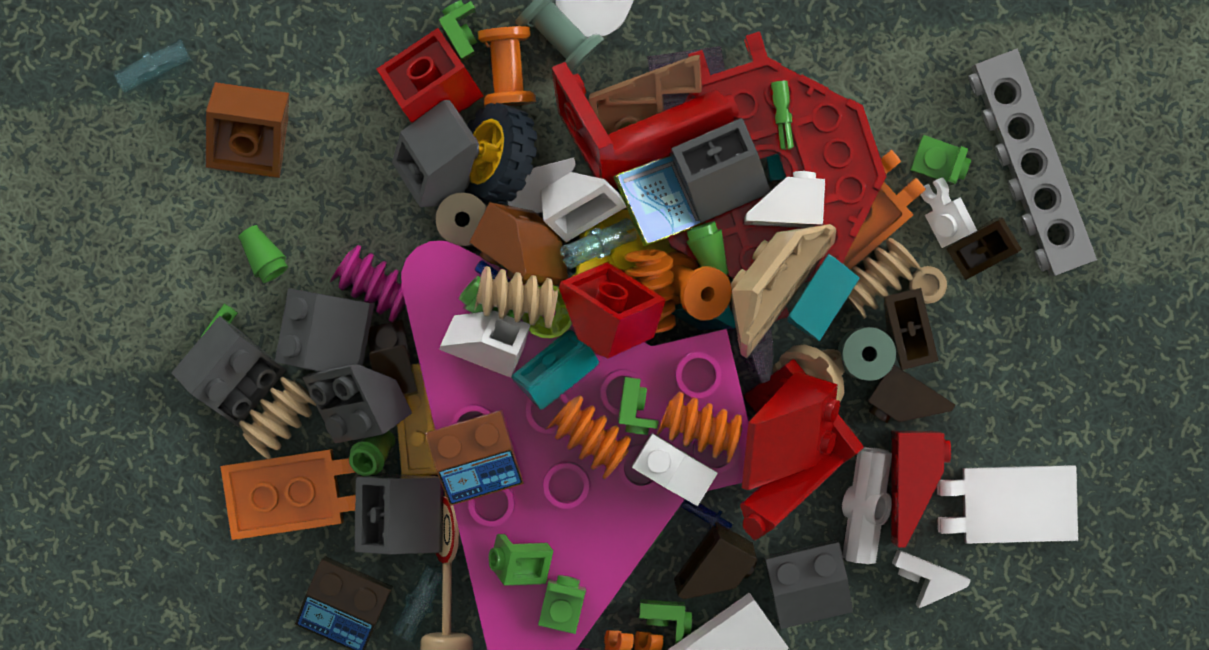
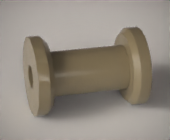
(449, 213)

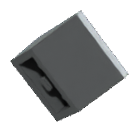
(436, 155)
(720, 170)
(228, 371)
(356, 401)
(398, 514)

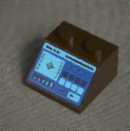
(343, 604)

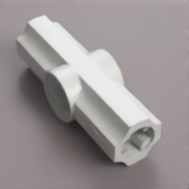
(867, 505)

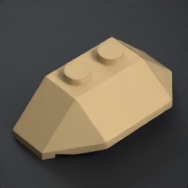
(774, 279)

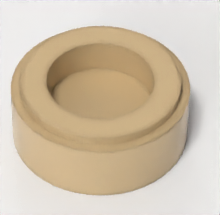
(931, 282)

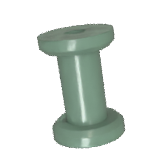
(560, 32)
(881, 353)

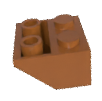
(520, 243)

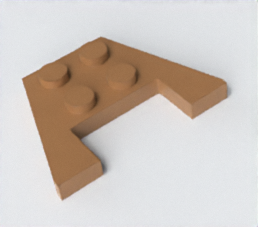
(643, 95)

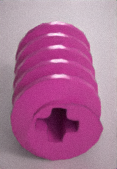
(371, 281)

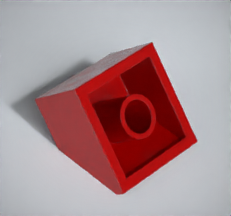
(427, 75)
(611, 309)

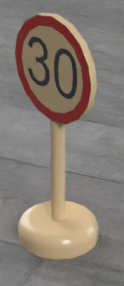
(446, 639)

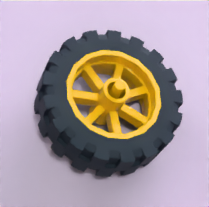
(504, 153)

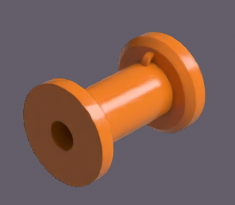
(507, 65)
(700, 290)

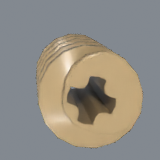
(881, 274)
(516, 296)
(277, 416)

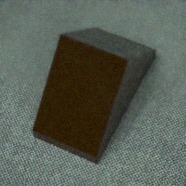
(984, 248)
(910, 328)

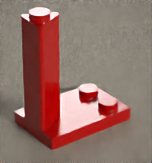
(638, 142)
(777, 499)

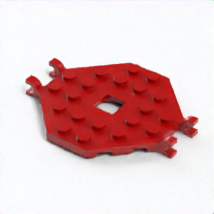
(828, 139)

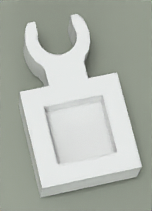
(949, 218)

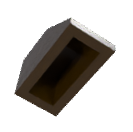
(904, 398)
(716, 564)

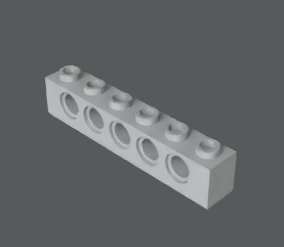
(1010, 71)

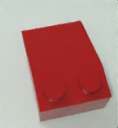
(791, 430)
(915, 473)

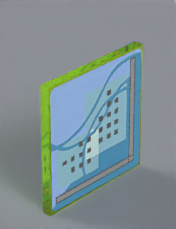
(657, 200)

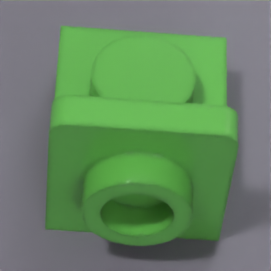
(459, 36)
(940, 159)
(633, 399)
(520, 562)
(562, 604)
(660, 612)

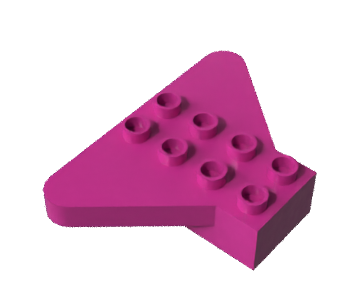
(590, 523)

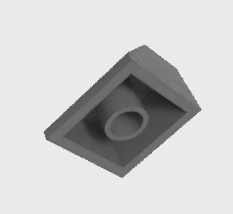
(323, 331)
(808, 583)

